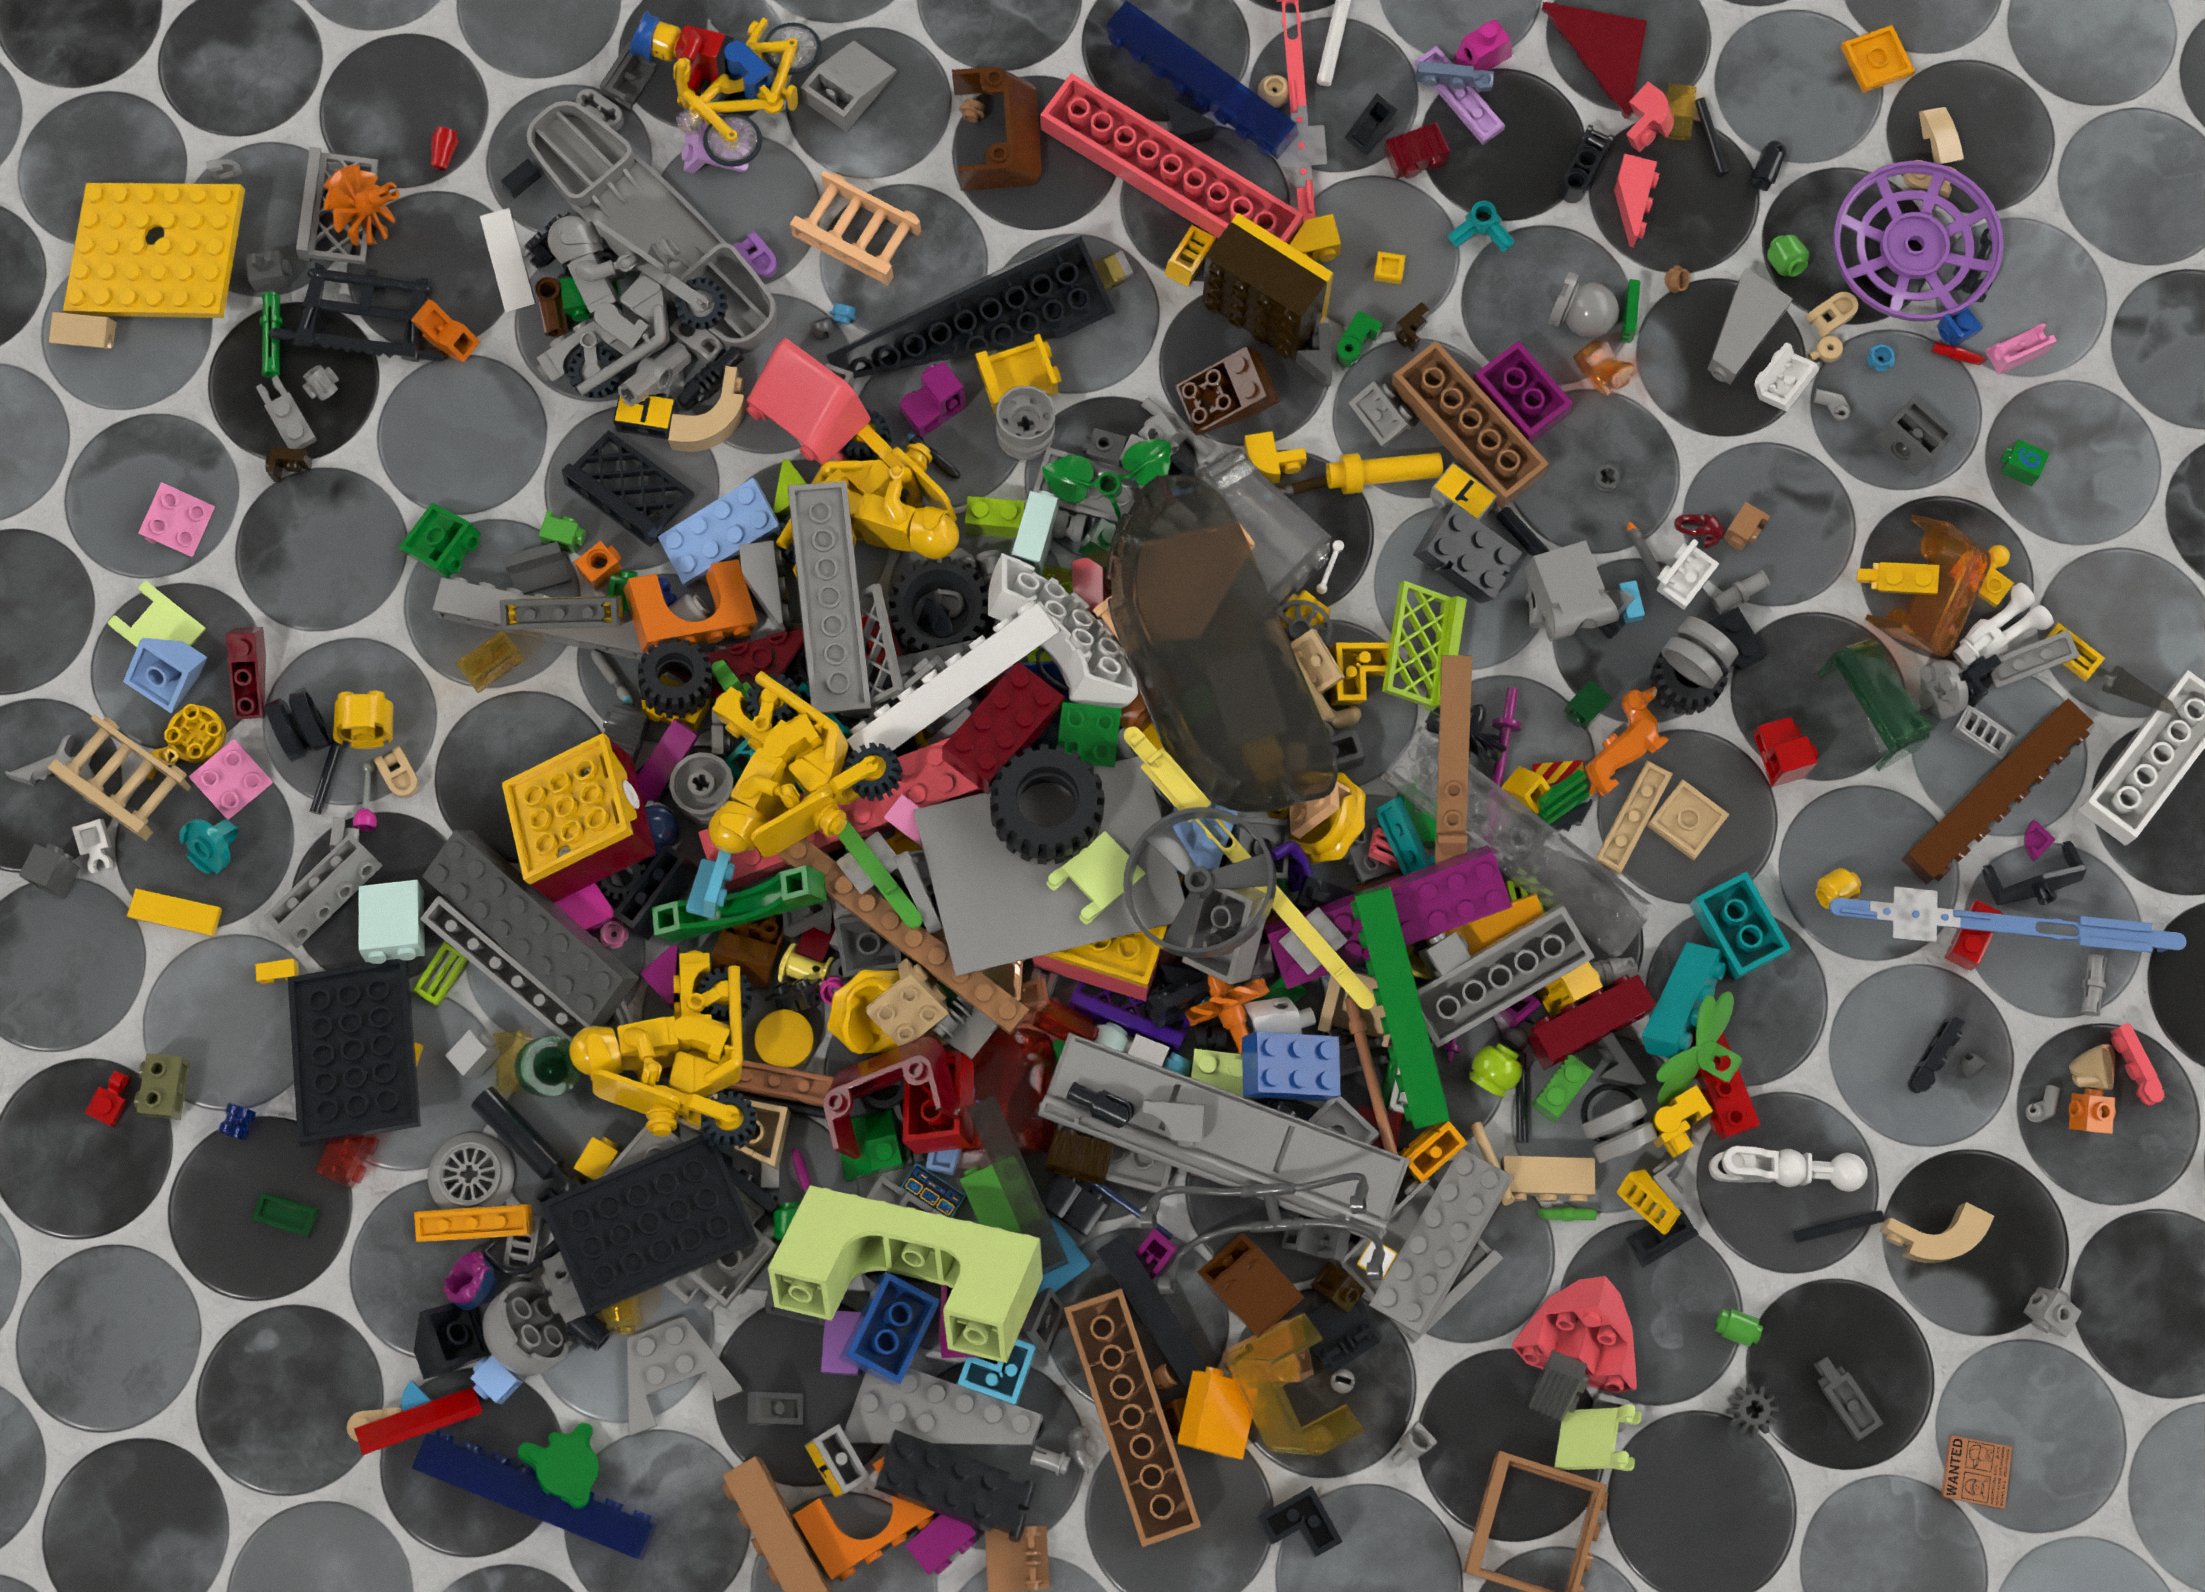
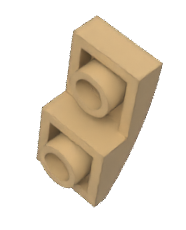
(1943, 135)

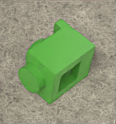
(563, 530)

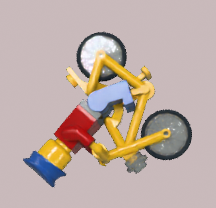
(731, 69)

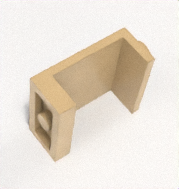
(1336, 1014)

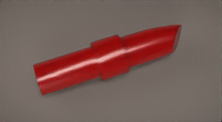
(1957, 353)

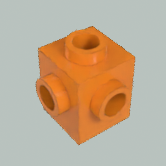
(2092, 1111)

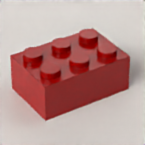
(931, 1130)

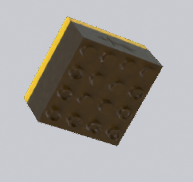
(1266, 287)

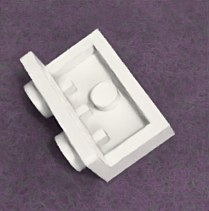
(1785, 378)
(1687, 575)

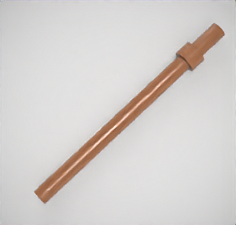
(1358, 1027)

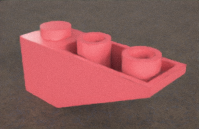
(1632, 192)

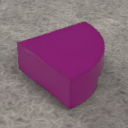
(2036, 840)

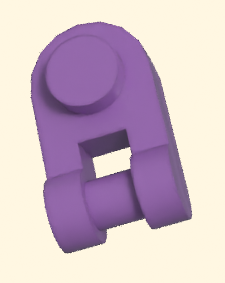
(762, 260)

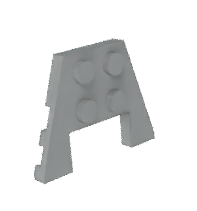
(666, 1358)

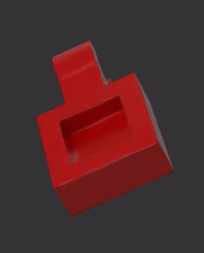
(107, 1103)

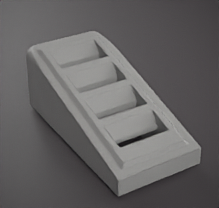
(1960, 731)
(533, 1247)

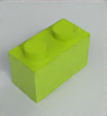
(993, 517)

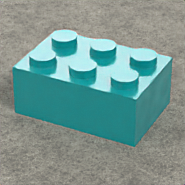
(1740, 926)

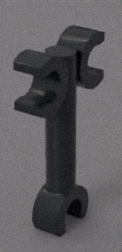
(1970, 281)

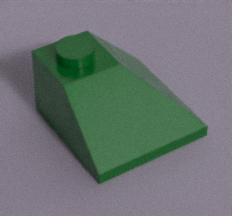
(876, 1145)

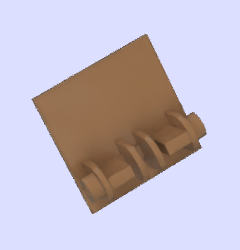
(1017, 1564)

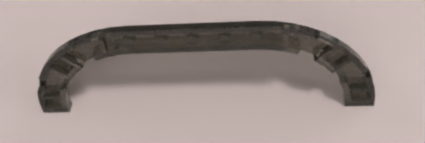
(1214, 652)

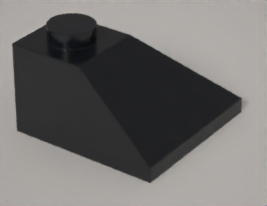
(448, 1340)

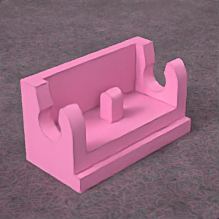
(2020, 349)

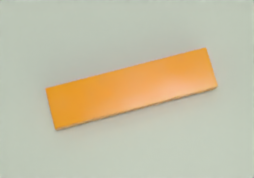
(473, 1222)

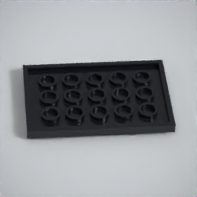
(353, 1052)
(648, 1224)

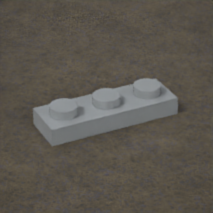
(2034, 659)

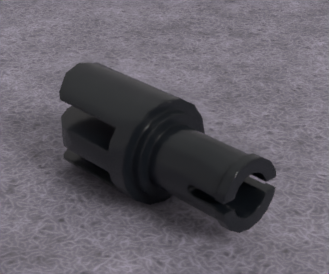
(1102, 1105)

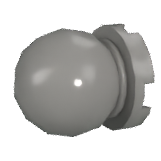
(1586, 308)

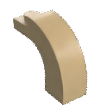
(715, 426)
(1962, 1235)

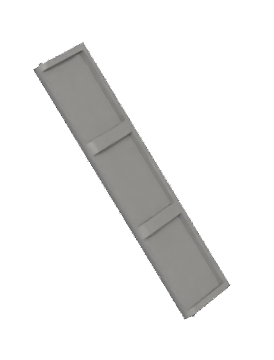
(1241, 1137)

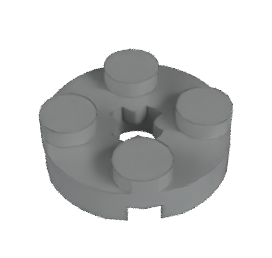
(1936, 679)

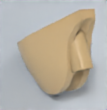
(2094, 1068)

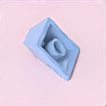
(164, 671)

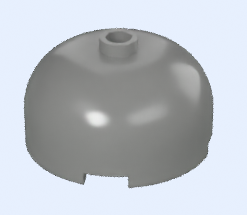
(512, 1331)

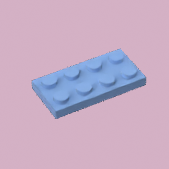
(718, 530)

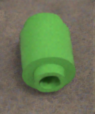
(1738, 1327)

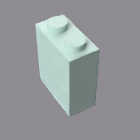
(1036, 530)
(391, 921)

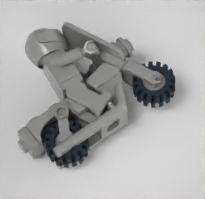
(641, 325)

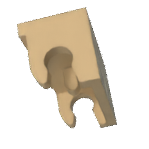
(82, 330)

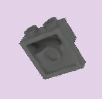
(1273, 832)

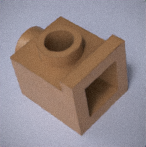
(1746, 526)

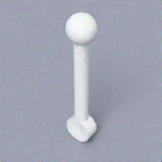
(1338, 546)

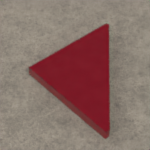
(1605, 45)
(747, 659)

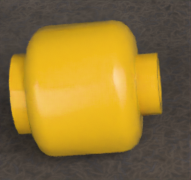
(1838, 884)

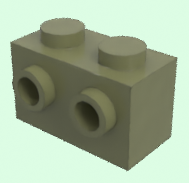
(162, 1086)

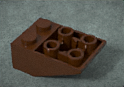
(1227, 391)
(753, 948)
(1250, 1285)

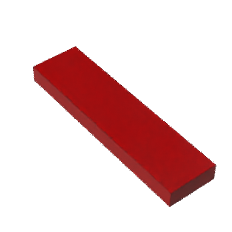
(418, 1420)

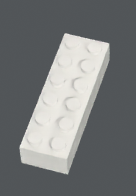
(2150, 764)

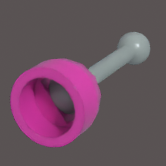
(364, 818)

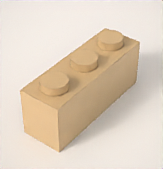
(1551, 1177)

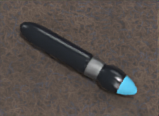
(937, 459)

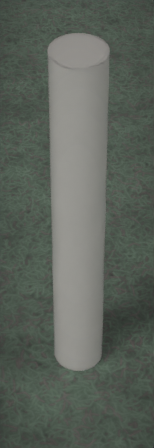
(1192, 439)

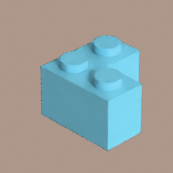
(1002, 1380)

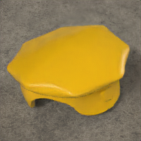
(1336, 833)
(849, 1016)

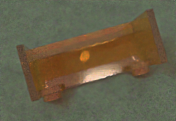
(1937, 620)

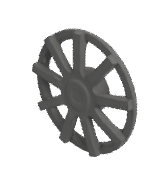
(1301, 626)

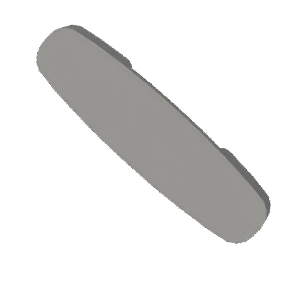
(611, 183)

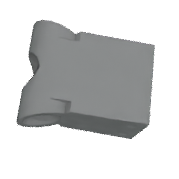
(1569, 591)

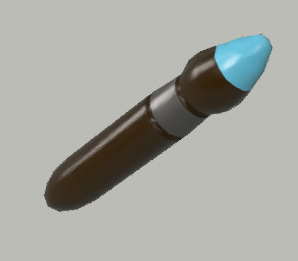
(1304, 486)

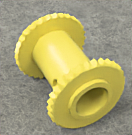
(801, 967)

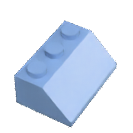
(1201, 848)

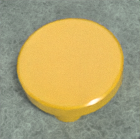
(196, 733)
(784, 1039)

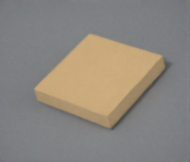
(1688, 819)

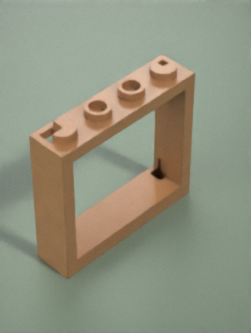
(1589, 1530)

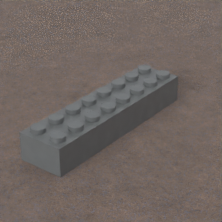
(530, 927)

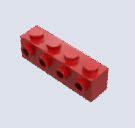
(1729, 1100)

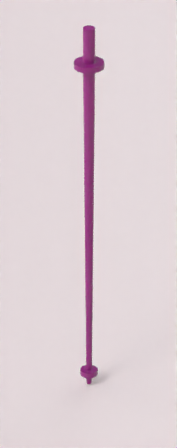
(1506, 726)

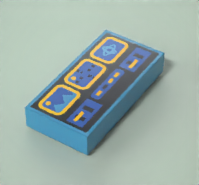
(933, 1191)

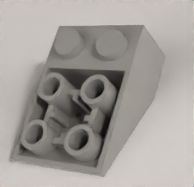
(846, 84)
(762, 572)

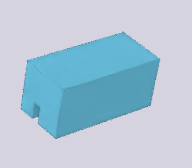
(1635, 610)

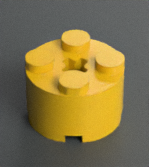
(363, 719)

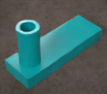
(1403, 836)

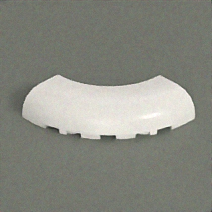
(1081, 649)

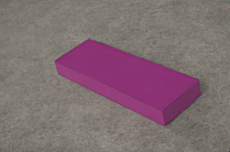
(670, 750)

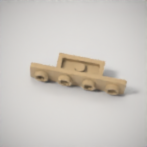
(1318, 669)

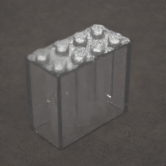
(1284, 536)

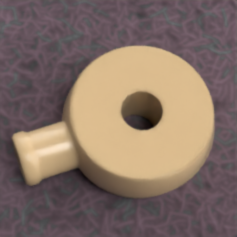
(1823, 353)

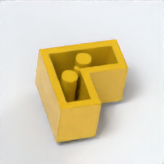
(1356, 664)

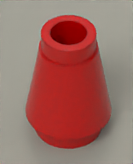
(443, 147)

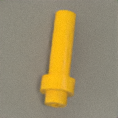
(1353, 473)

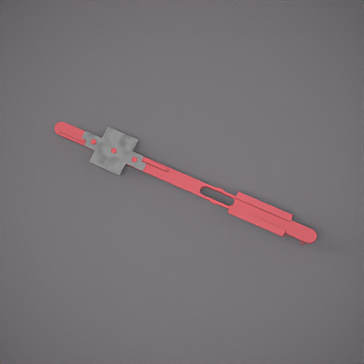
(1310, 144)

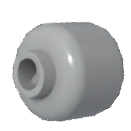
(690, 608)

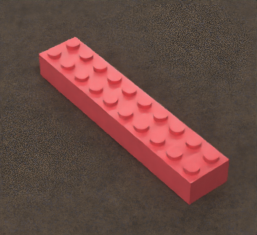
(1161, 163)
(925, 781)

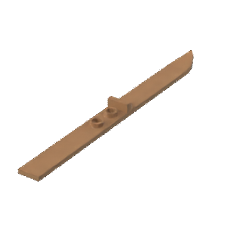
(1453, 756)

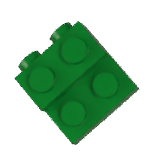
(441, 540)

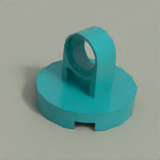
(208, 844)

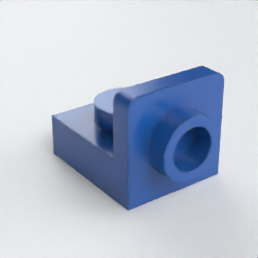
(1958, 327)

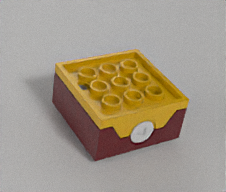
(578, 818)

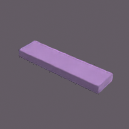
(1466, 103)

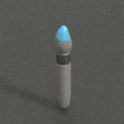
(611, 676)

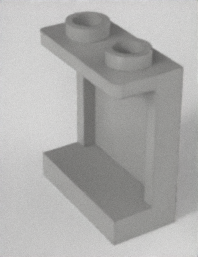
(949, 722)

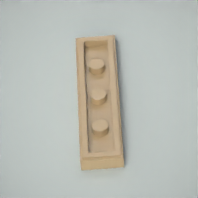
(1633, 817)

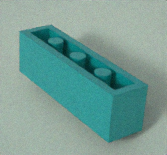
(1678, 1007)

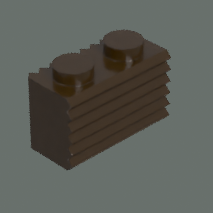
(1079, 1156)

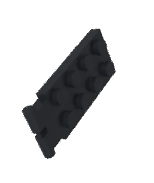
(954, 1485)

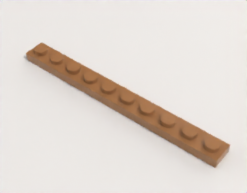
(914, 943)

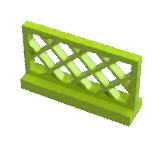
(1447, 641)

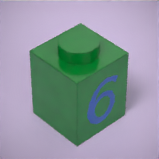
(2023, 462)

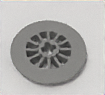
(463, 1142)

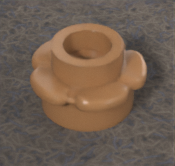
(972, 110)
(1677, 279)

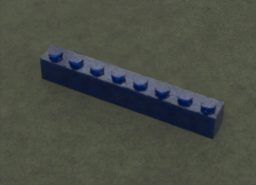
(1202, 80)
(520, 1491)

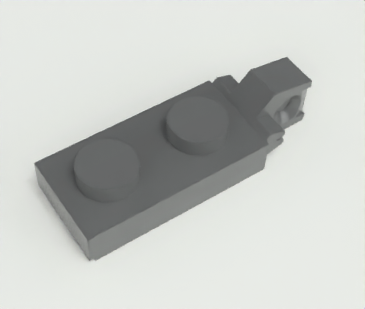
(1847, 1399)

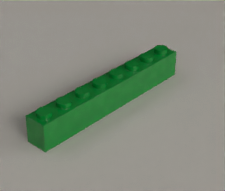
(1401, 1006)

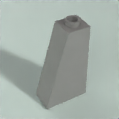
(1749, 320)

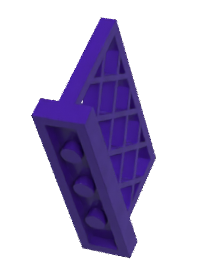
(1131, 1022)

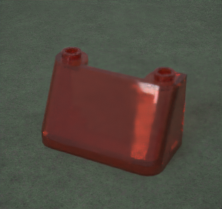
(1019, 1075)

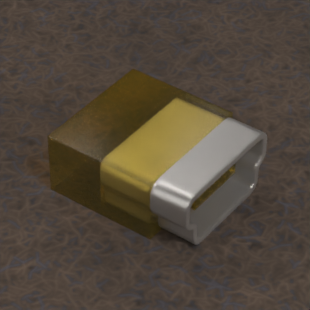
(1113, 269)

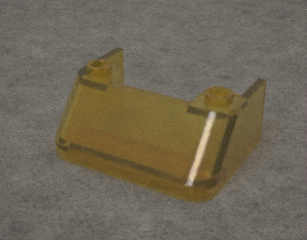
(1259, 1374)

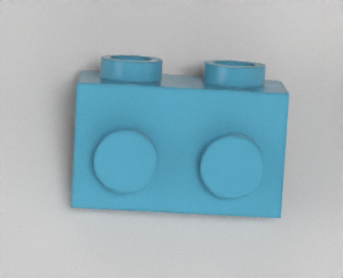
(709, 885)

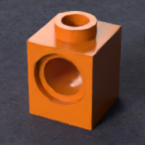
(599, 577)

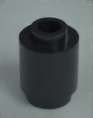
(589, 1331)

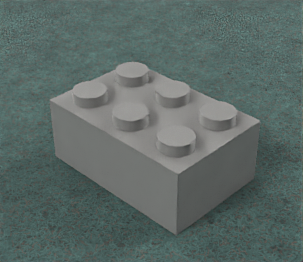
(1220, 919)

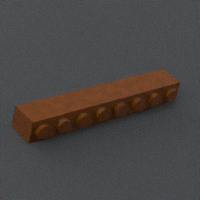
(1997, 791)

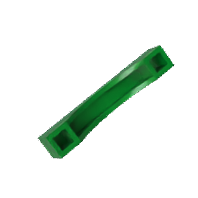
(781, 894)

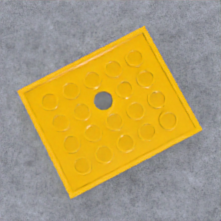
(179, 275)

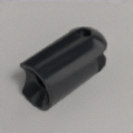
(1769, 165)

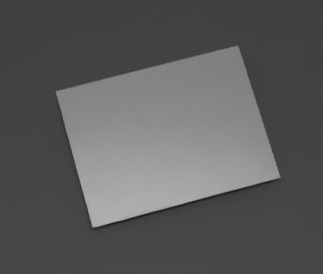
(1000, 905)

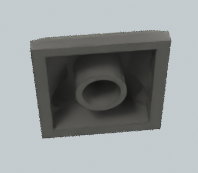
(863, 948)

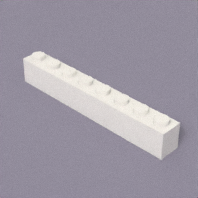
(957, 681)

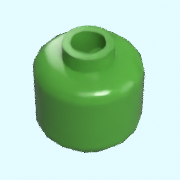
(1788, 255)

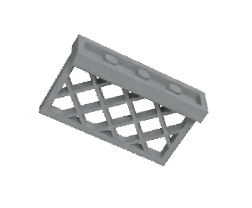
(312, 211)
(885, 640)

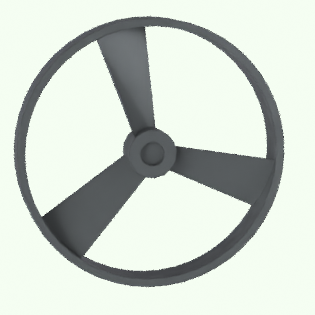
(1252, 872)

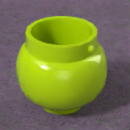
(1496, 1069)

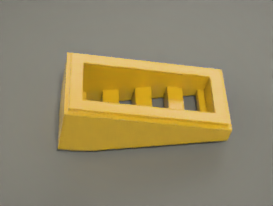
(1181, 270)
(1632, 1192)

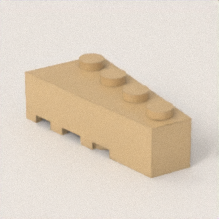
(769, 1133)

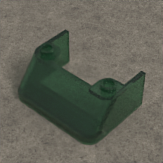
(1881, 698)

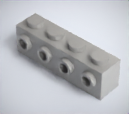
(323, 891)

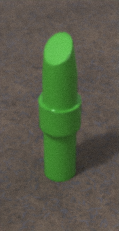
(1568, 1213)

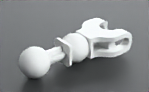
(1787, 1168)

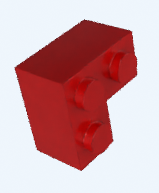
(1785, 751)

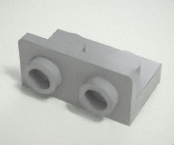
(1381, 412)

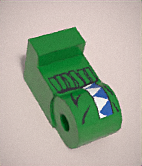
(1355, 337)

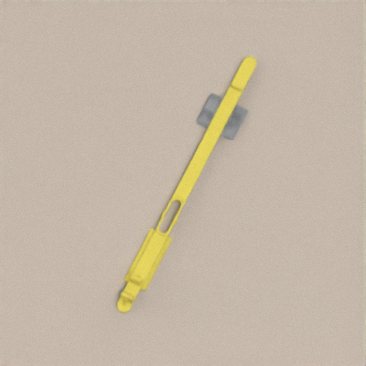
(1311, 938)

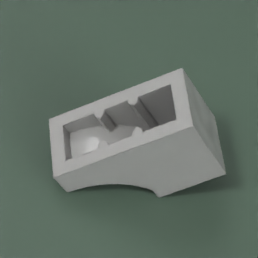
(1181, 1118)

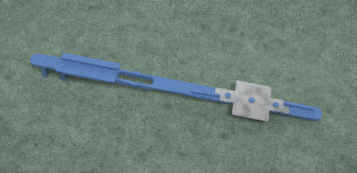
(1917, 918)

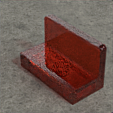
(1060, 1020)

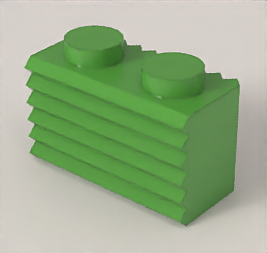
(1561, 1088)

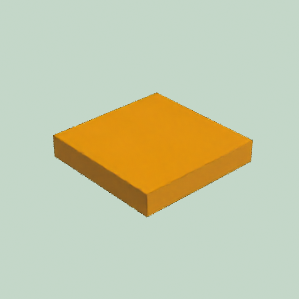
(1877, 59)

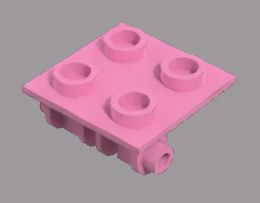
(176, 520)
(230, 779)

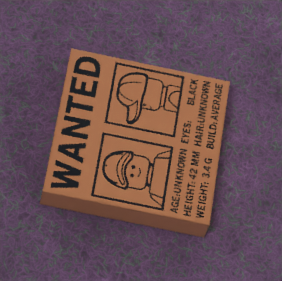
(1976, 1472)

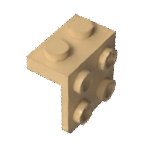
(909, 1005)

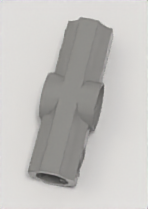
(654, 374)

